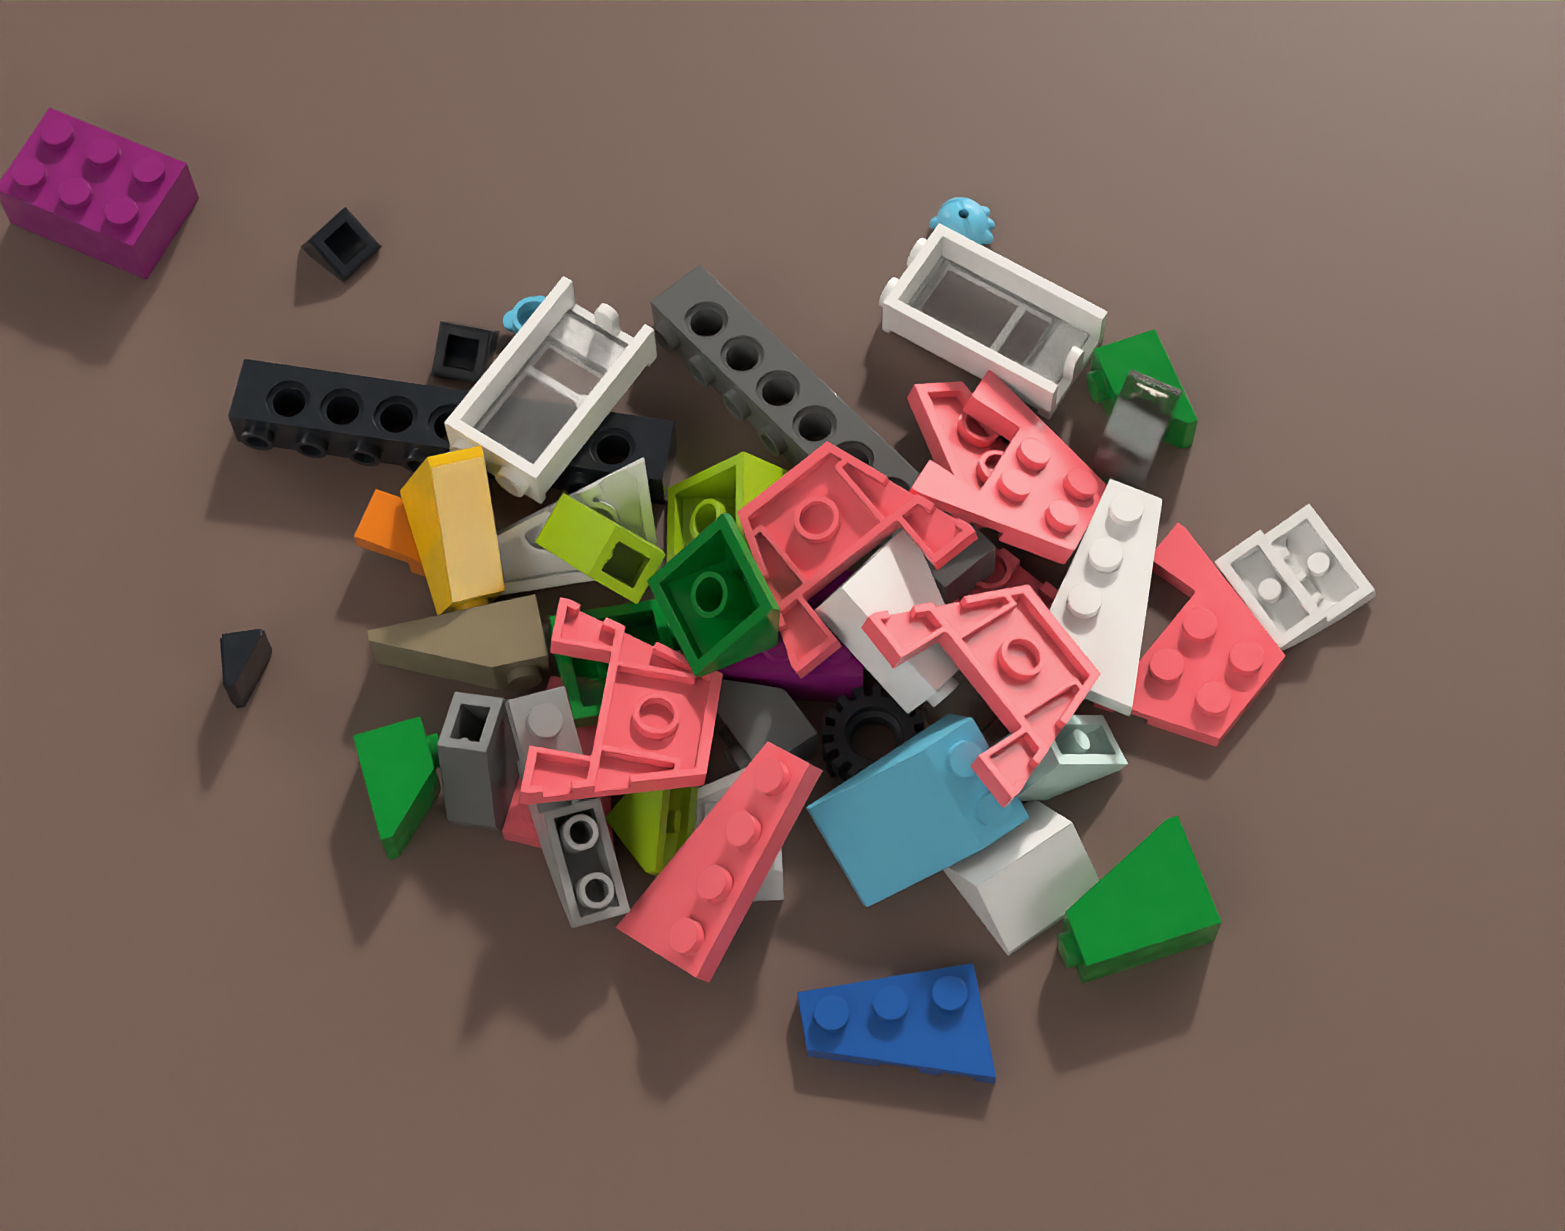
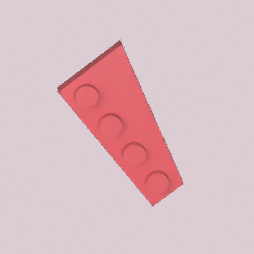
(715, 875)

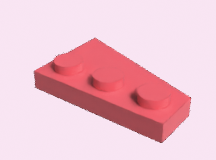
(952, 435)

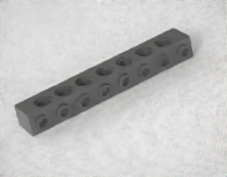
(703, 305)

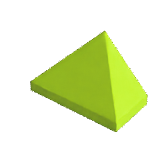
(655, 824)

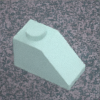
(1076, 757)

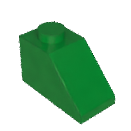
(1147, 356)
(399, 778)

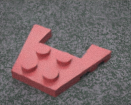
(1038, 489)
(824, 522)
(1209, 656)
(1013, 659)
(650, 723)

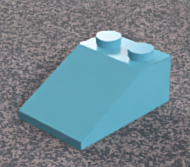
(914, 811)

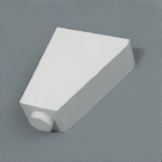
(892, 581)

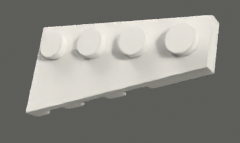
(1108, 591)

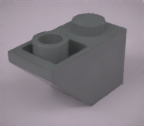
(757, 714)
(477, 761)

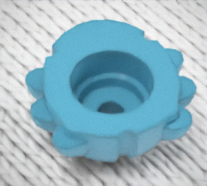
(975, 225)

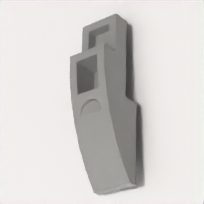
(569, 831)

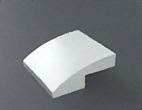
(1295, 578)

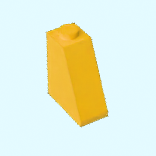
(455, 529)

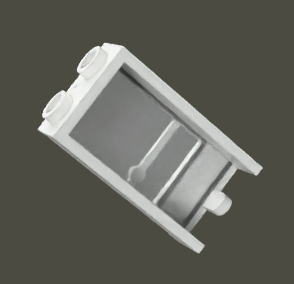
(993, 317)
(549, 391)

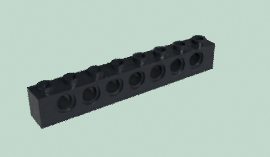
(272, 389)

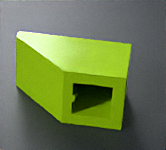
(600, 548)

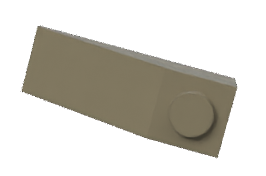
(480, 645)

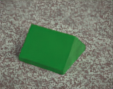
(717, 599)

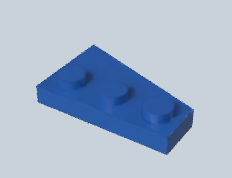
(904, 1021)

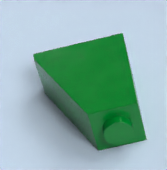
(1141, 909)

